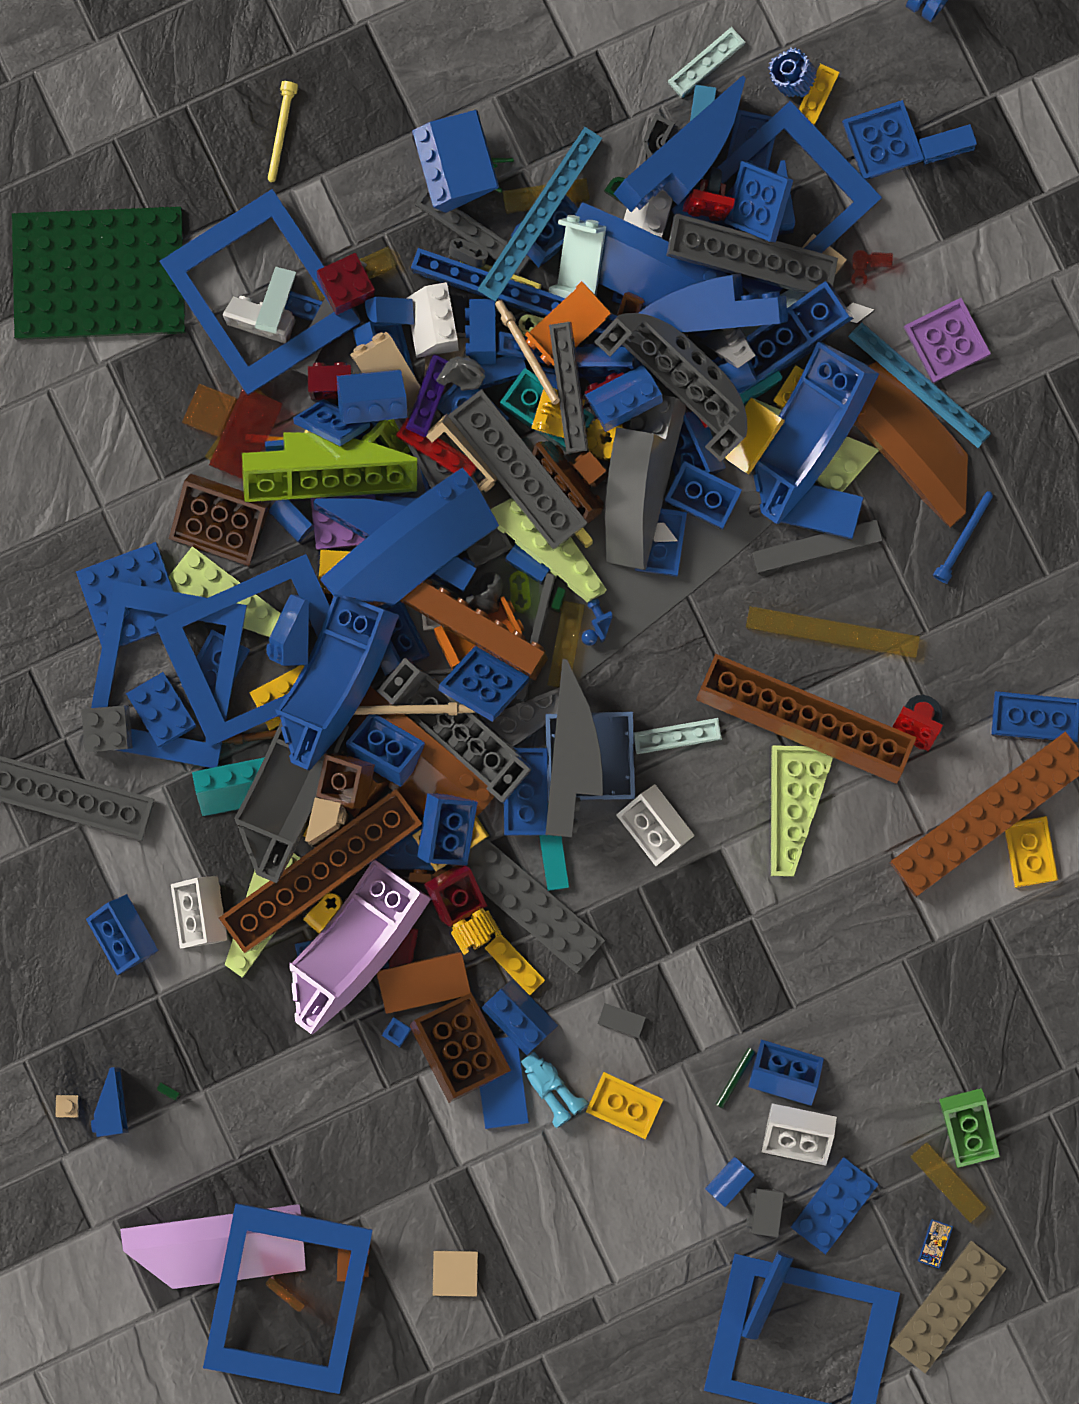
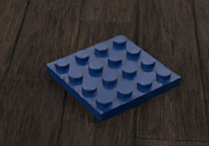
(137, 567)

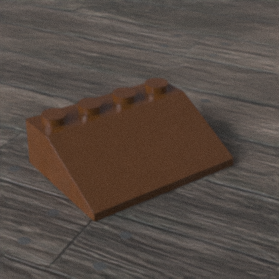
(568, 480)
(218, 519)
(459, 1047)

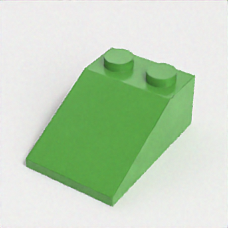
(969, 1127)

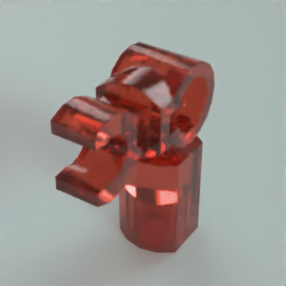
(875, 259)

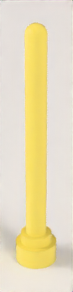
(288, 90)

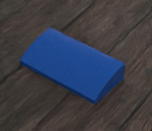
(767, 1295)

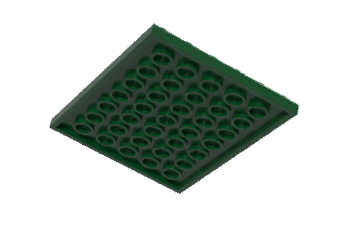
(96, 273)

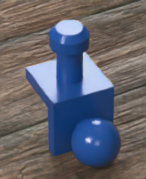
(600, 624)

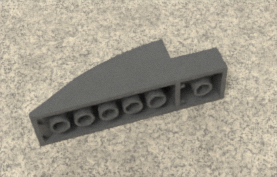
(639, 480)
(575, 757)

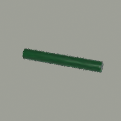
(735, 1078)

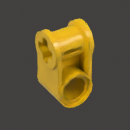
(321, 915)

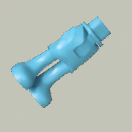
(544, 1079)

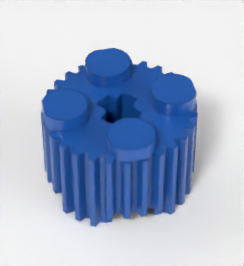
(792, 73)

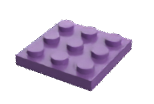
(947, 340)
(330, 533)

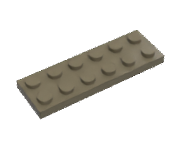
(948, 1307)

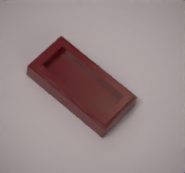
(405, 952)

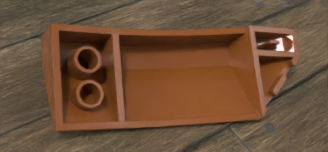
(916, 445)
(436, 769)

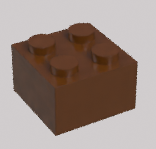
(345, 780)

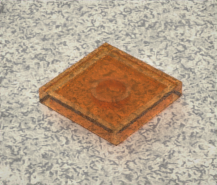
(209, 410)
(286, 1293)

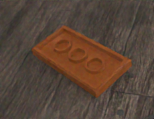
(423, 982)

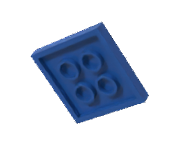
(882, 140)
(759, 201)
(483, 683)

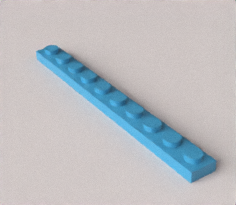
(539, 214)

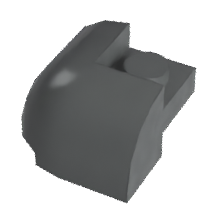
(658, 134)

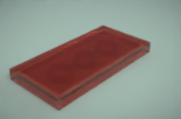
(245, 431)

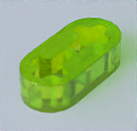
(525, 591)

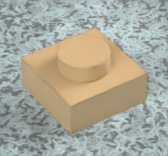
(67, 1105)

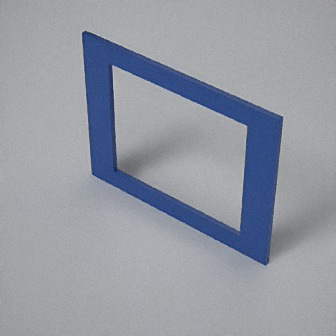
(829, 160)
(221, 236)
(167, 603)
(186, 664)
(303, 1229)
(732, 1320)

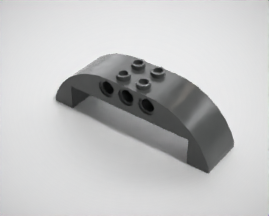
(684, 372)
(462, 734)

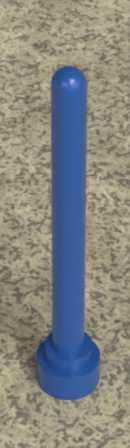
(944, 572)

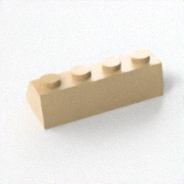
(325, 820)

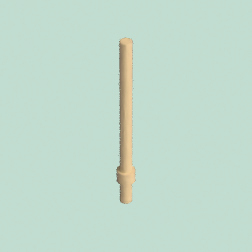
(509, 320)
(452, 708)

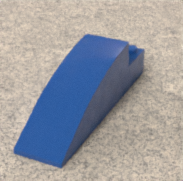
(685, 156)
(718, 305)
(785, 343)
(367, 515)

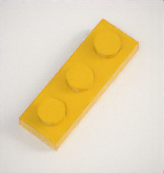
(819, 93)
(514, 964)

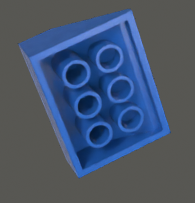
(455, 160)

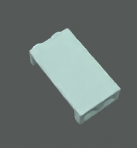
(580, 255)

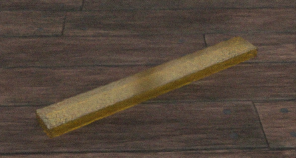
(832, 632)

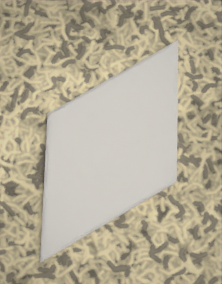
(858, 312)
(663, 534)

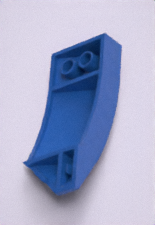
(638, 261)
(813, 430)
(414, 543)
(335, 677)

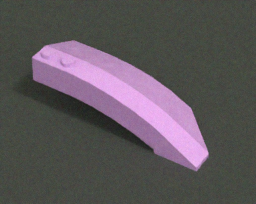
(354, 945)
(195, 1250)

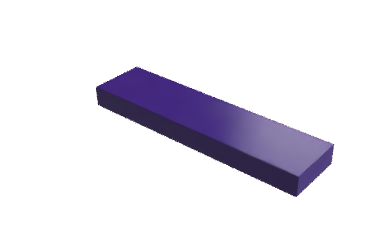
(427, 398)

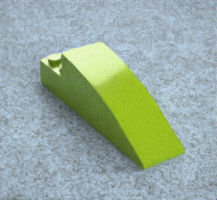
(323, 469)

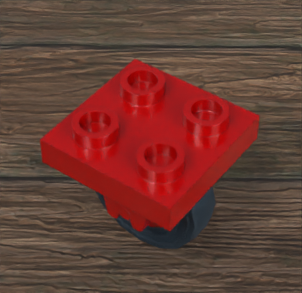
(709, 197)
(920, 719)

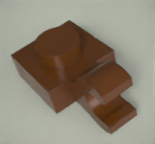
(421, 876)

